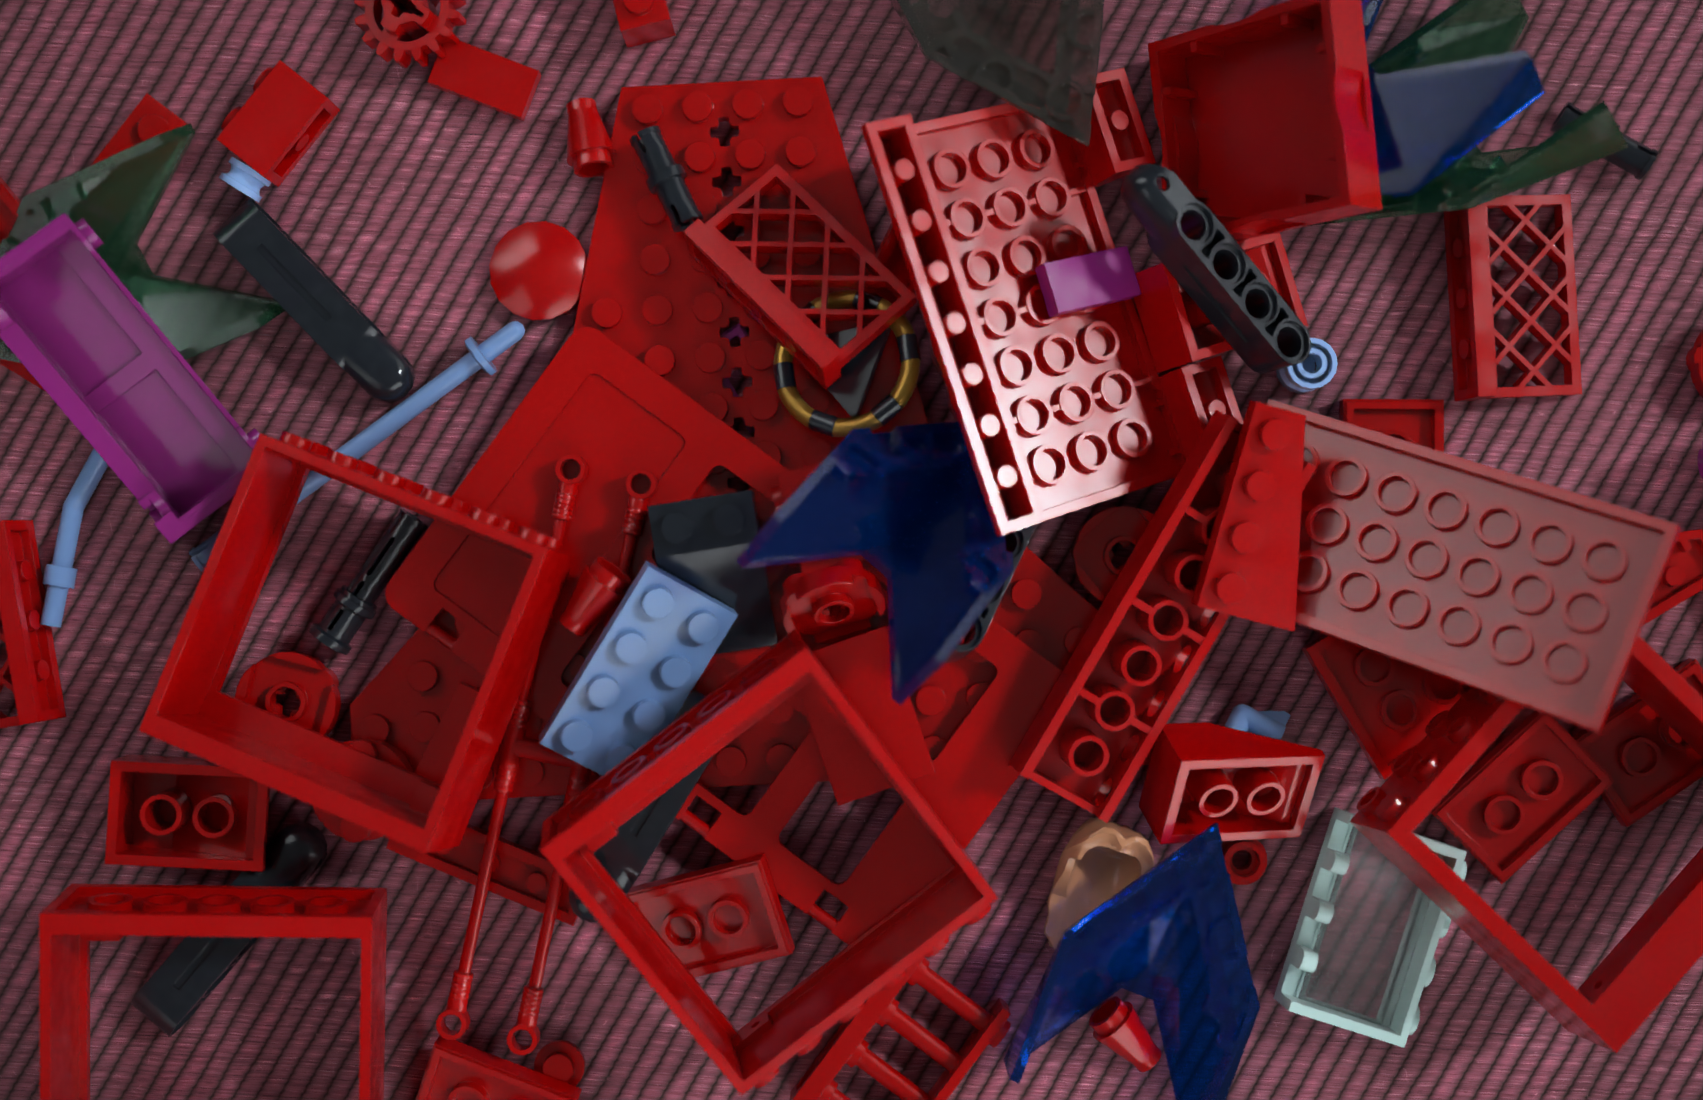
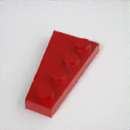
(1256, 532)

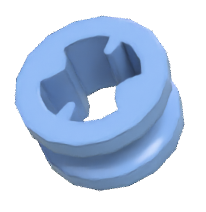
(244, 179)

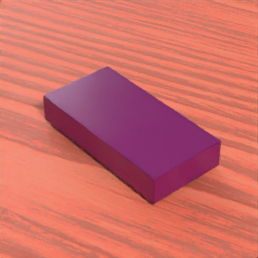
(1087, 281)

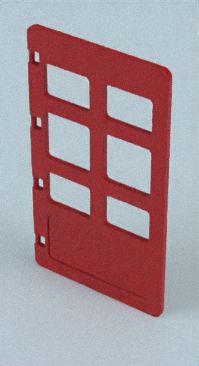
(629, 418)

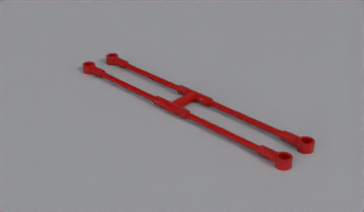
(516, 747)

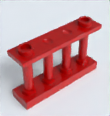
(850, 1047)

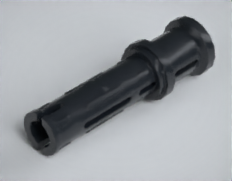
(357, 600)

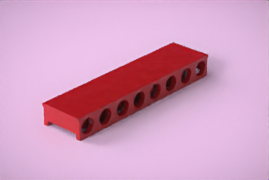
(1136, 644)

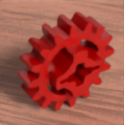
(406, 33)

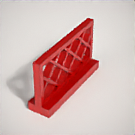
(759, 291)
(1473, 306)
(32, 661)

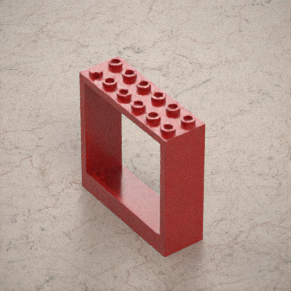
(295, 760)
(120, 910)
(1650, 955)
(844, 982)

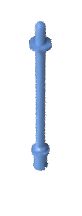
(478, 357)

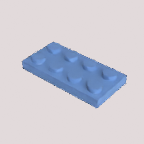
(638, 670)

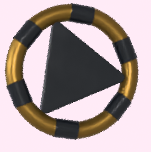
(856, 375)

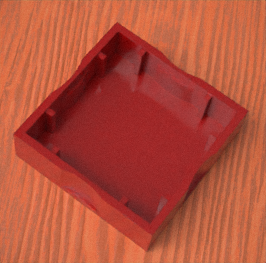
(1271, 116)

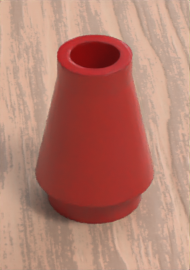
(587, 139)
(595, 594)
(1123, 1032)

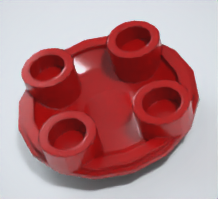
(538, 270)

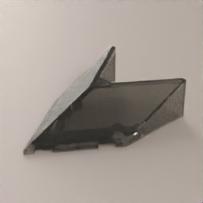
(1022, 51)

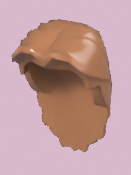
(1093, 869)

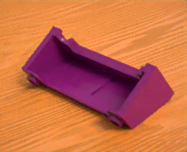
(119, 377)

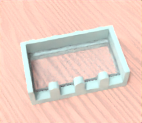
(1364, 938)

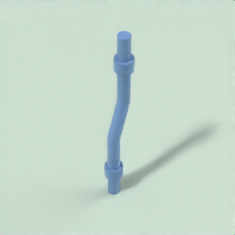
(61, 574)

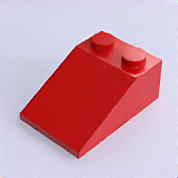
(1177, 326)
(1230, 778)
(185, 815)

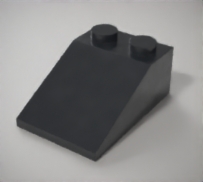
(700, 546)

